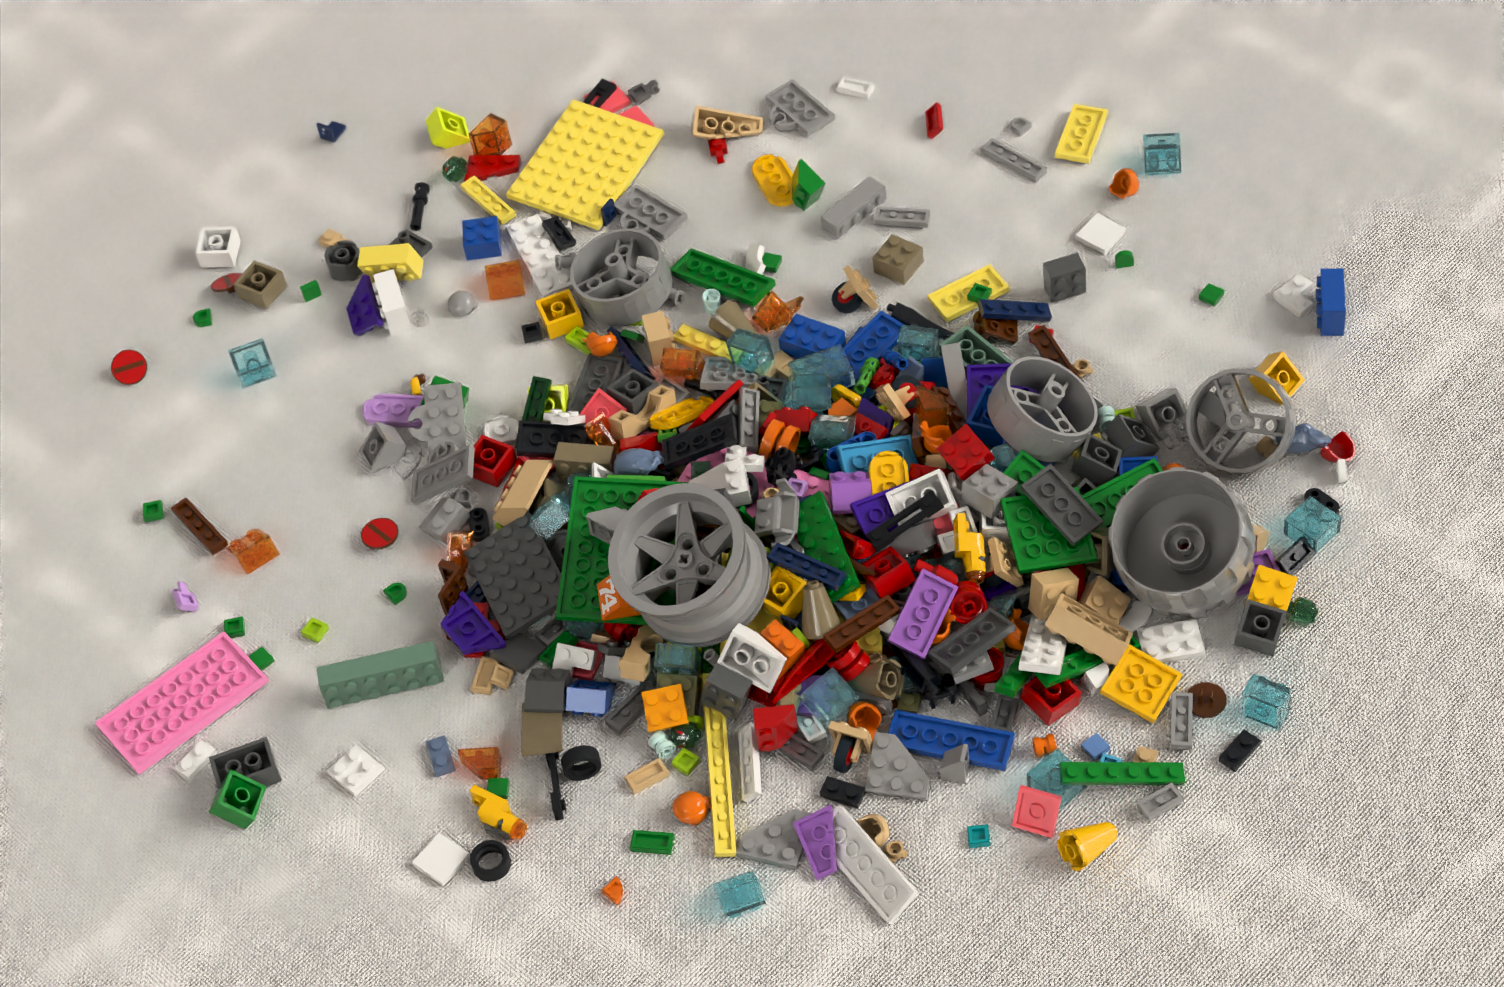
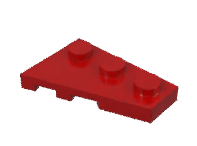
(490, 165)

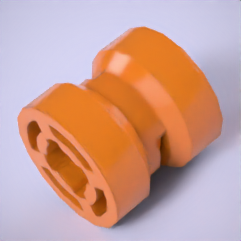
(1044, 745)

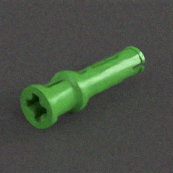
(865, 379)

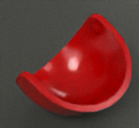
(1340, 448)

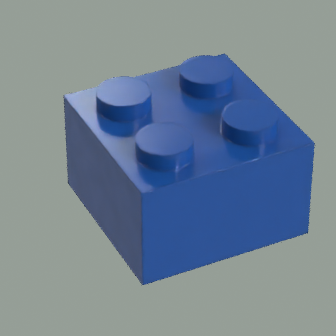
(481, 238)

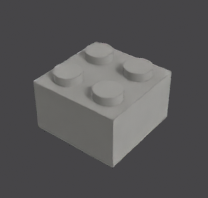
(986, 489)

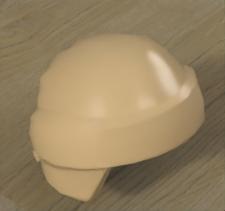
(875, 827)

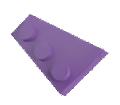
(818, 841)

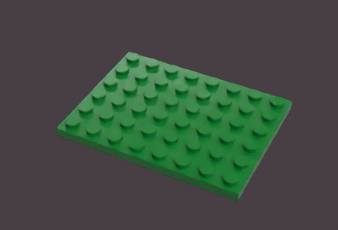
(587, 556)

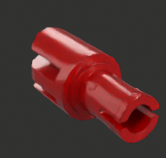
(938, 570)

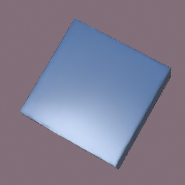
(1095, 746)

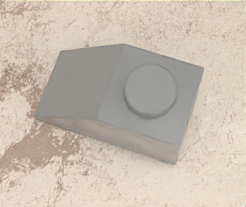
(955, 764)

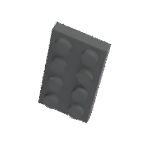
(596, 373)
(1061, 504)
(971, 640)

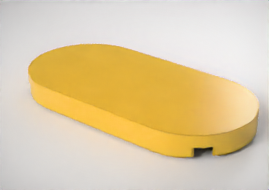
(774, 179)
(680, 413)
(887, 471)

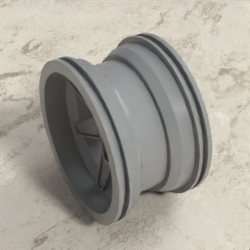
(646, 535)

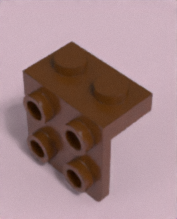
(998, 328)
(453, 584)

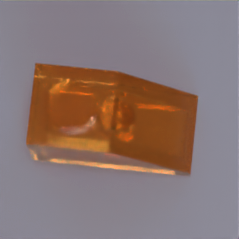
(457, 544)
(482, 761)

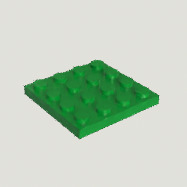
(1037, 542)

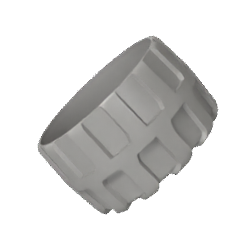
(1170, 512)

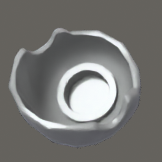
(461, 303)

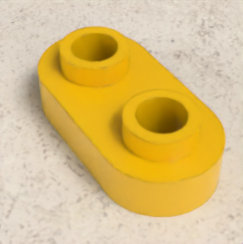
(851, 397)

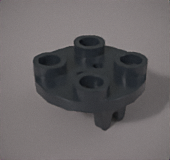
(811, 456)
(780, 465)
(946, 689)

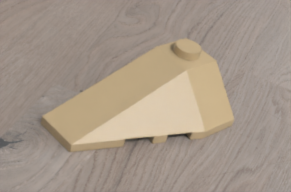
(717, 124)

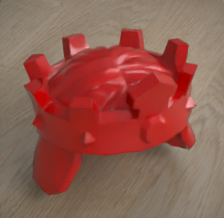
(884, 375)

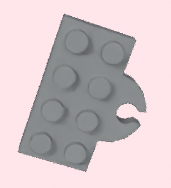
(797, 109)
(648, 212)
(441, 416)
(443, 471)
(975, 668)

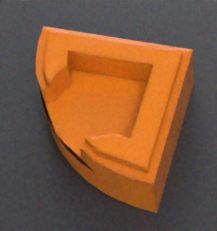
(613, 890)

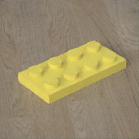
(1081, 133)
(952, 299)

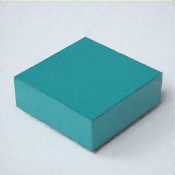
(978, 836)

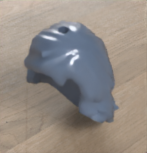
(1306, 439)
(637, 462)

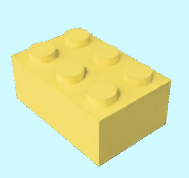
(400, 257)

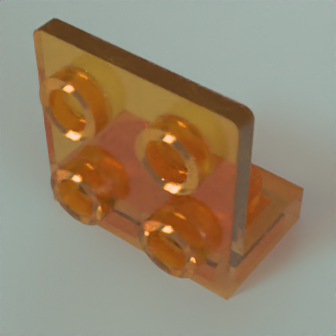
(505, 280)
(775, 313)
(599, 431)
(253, 550)

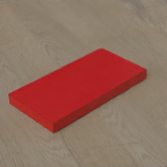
(719, 402)

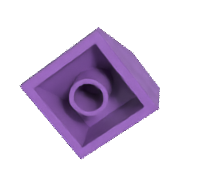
(846, 489)

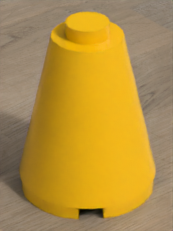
(1085, 843)

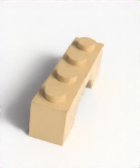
(629, 425)
(636, 660)

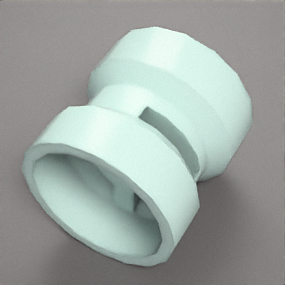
(711, 300)
(1105, 416)
(662, 744)

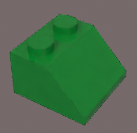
(806, 186)
(238, 799)

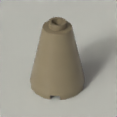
(729, 319)
(817, 611)
(880, 680)

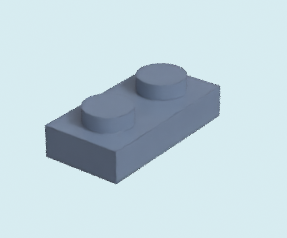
(440, 756)

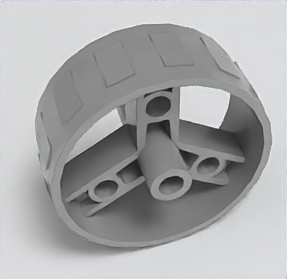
(637, 291)
(1224, 381)
(1034, 420)

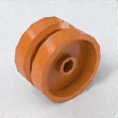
(777, 437)

